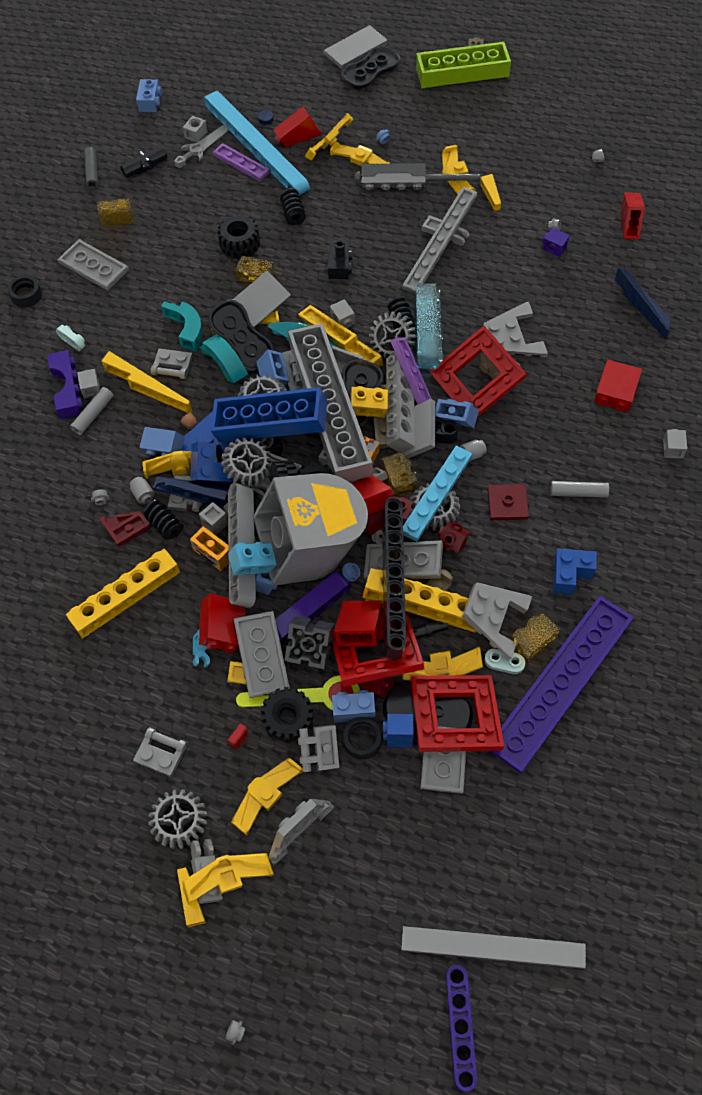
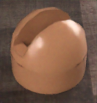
(189, 421)

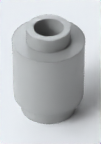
(476, 447)
(141, 490)

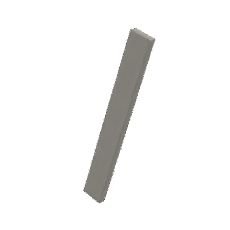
(440, 239)
(494, 947)

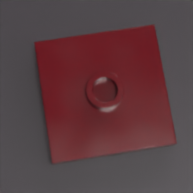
(508, 502)

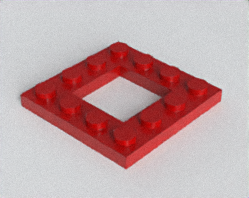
(479, 342)
(354, 672)
(431, 739)

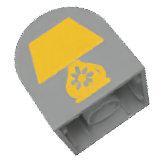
(309, 524)

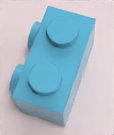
(252, 558)

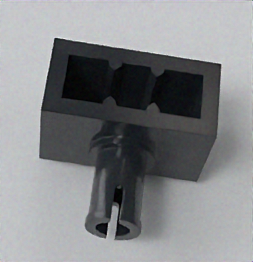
(339, 260)

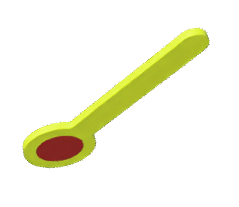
(315, 695)

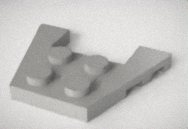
(508, 333)
(487, 610)
(292, 827)

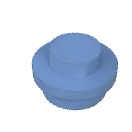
(383, 137)
(351, 572)

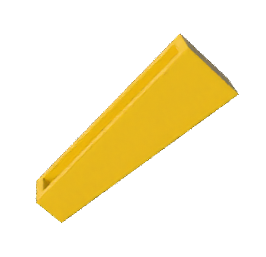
(489, 187)
(193, 911)

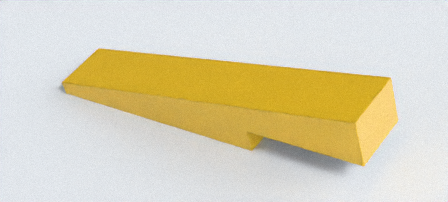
(340, 335)
(144, 383)

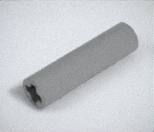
(91, 411)
(579, 489)

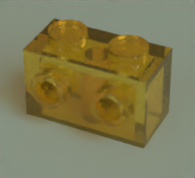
(115, 212)
(251, 269)
(399, 473)
(535, 636)

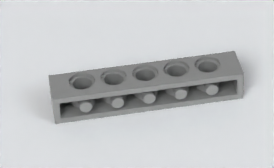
(400, 408)

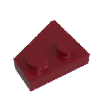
(125, 526)

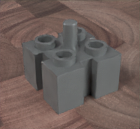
(309, 642)

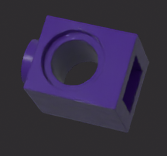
(555, 242)

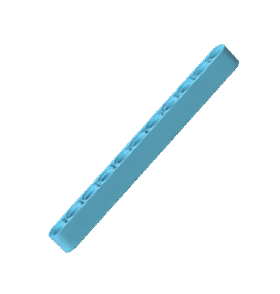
(256, 143)

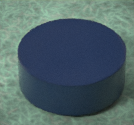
(265, 117)

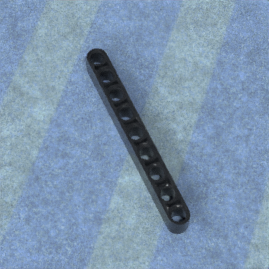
(393, 532)

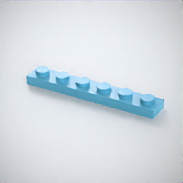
(436, 493)

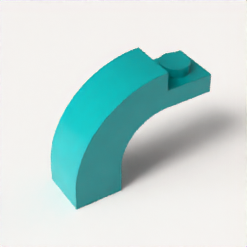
(192, 332)
(225, 357)

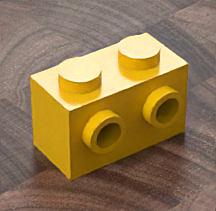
(369, 401)

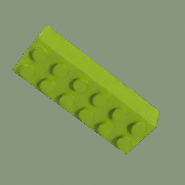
(463, 64)

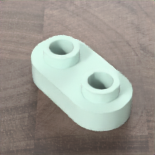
(71, 338)
(502, 664)

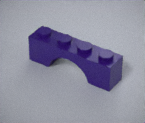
(67, 399)

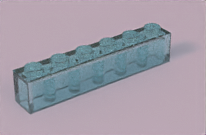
(427, 326)

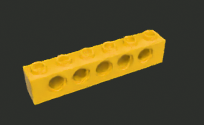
(119, 602)
(415, 604)

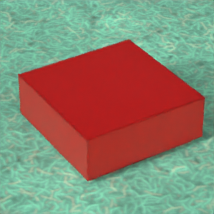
(238, 736)

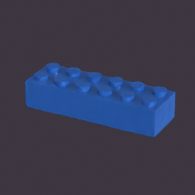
(269, 415)

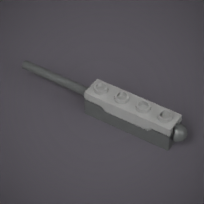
(402, 176)

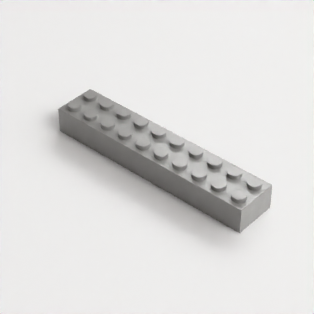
(342, 434)

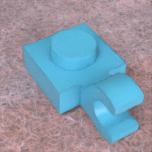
(199, 651)

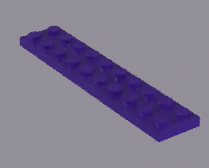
(561, 682)

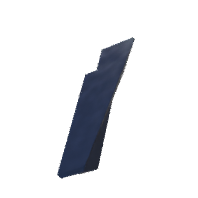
(643, 302)
(193, 490)

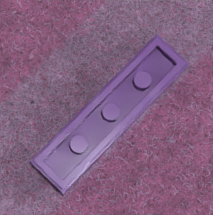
(241, 162)
(410, 370)

